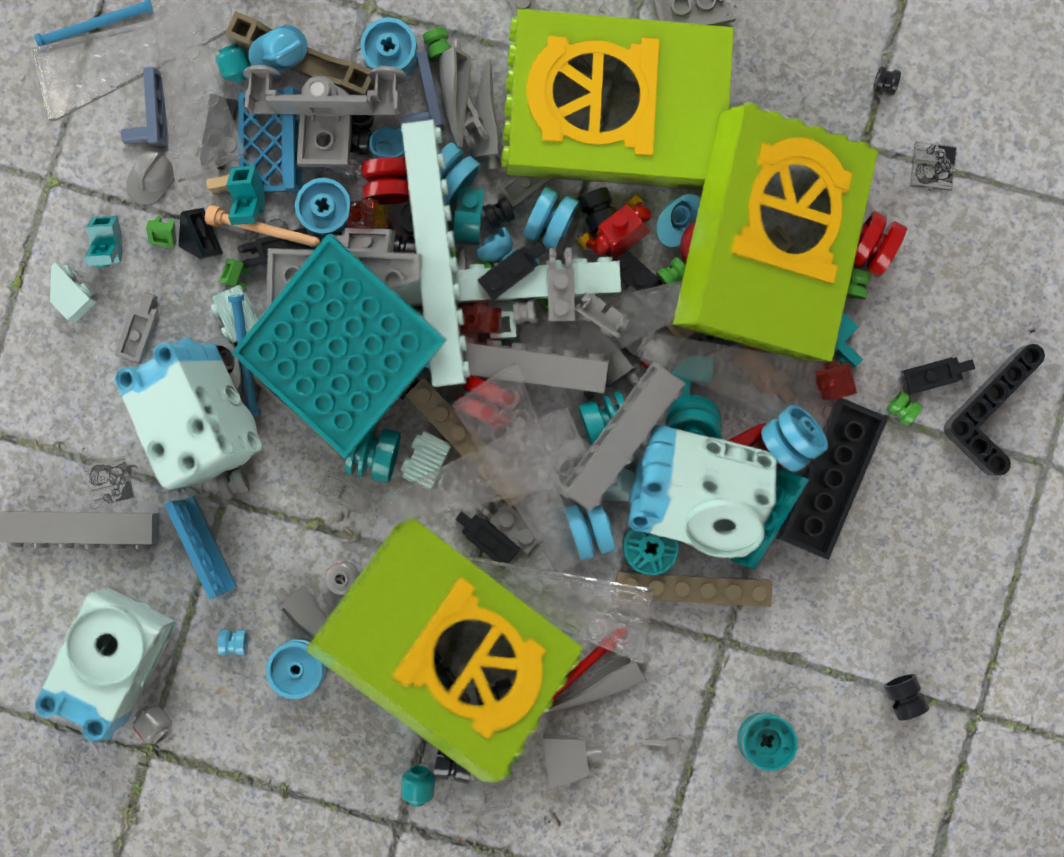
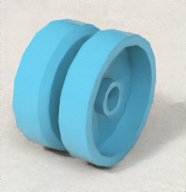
(388, 35)
(457, 171)
(317, 195)
(555, 220)
(794, 438)
(590, 528)
(282, 673)

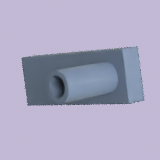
(434, 109)
(156, 129)

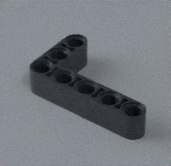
(988, 406)

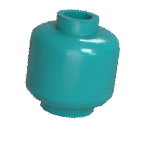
(232, 62)
(417, 785)

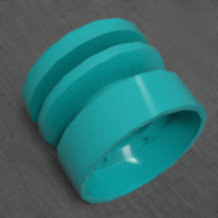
(596, 419)
(376, 453)
(647, 563)
(781, 746)

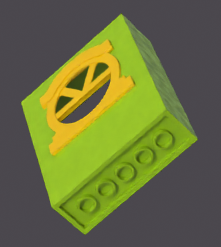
(668, 140)
(734, 275)
(386, 639)

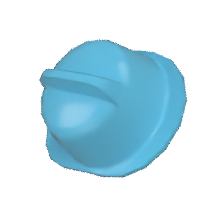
(279, 48)
(676, 217)

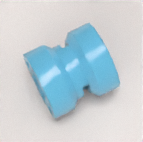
(232, 642)

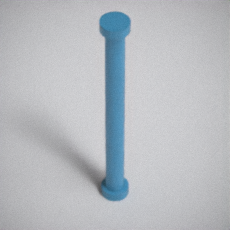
(94, 23)
(240, 327)

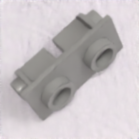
(608, 322)

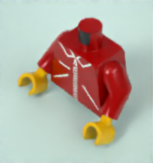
(619, 230)

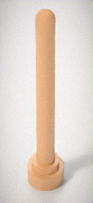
(217, 216)

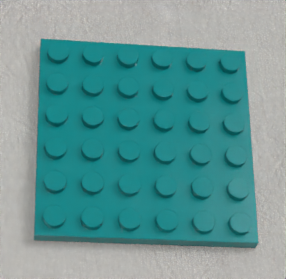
(339, 346)

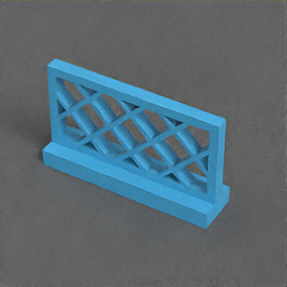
(289, 135)
(201, 546)

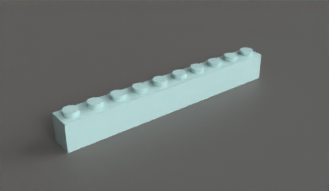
(434, 244)
(592, 277)

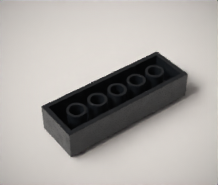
(833, 479)

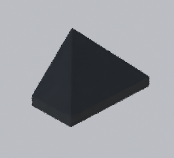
(197, 236)

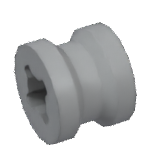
(525, 311)

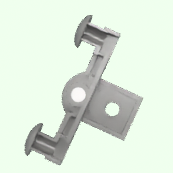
(323, 109)

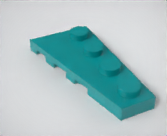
(787, 491)

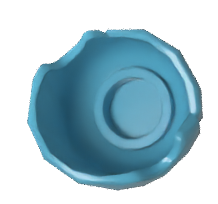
(386, 143)
(495, 246)

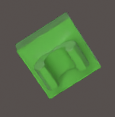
(161, 233)
(231, 273)

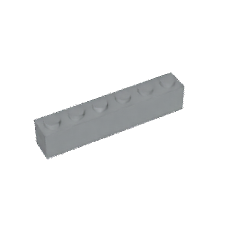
(538, 365)
(623, 436)
(79, 528)

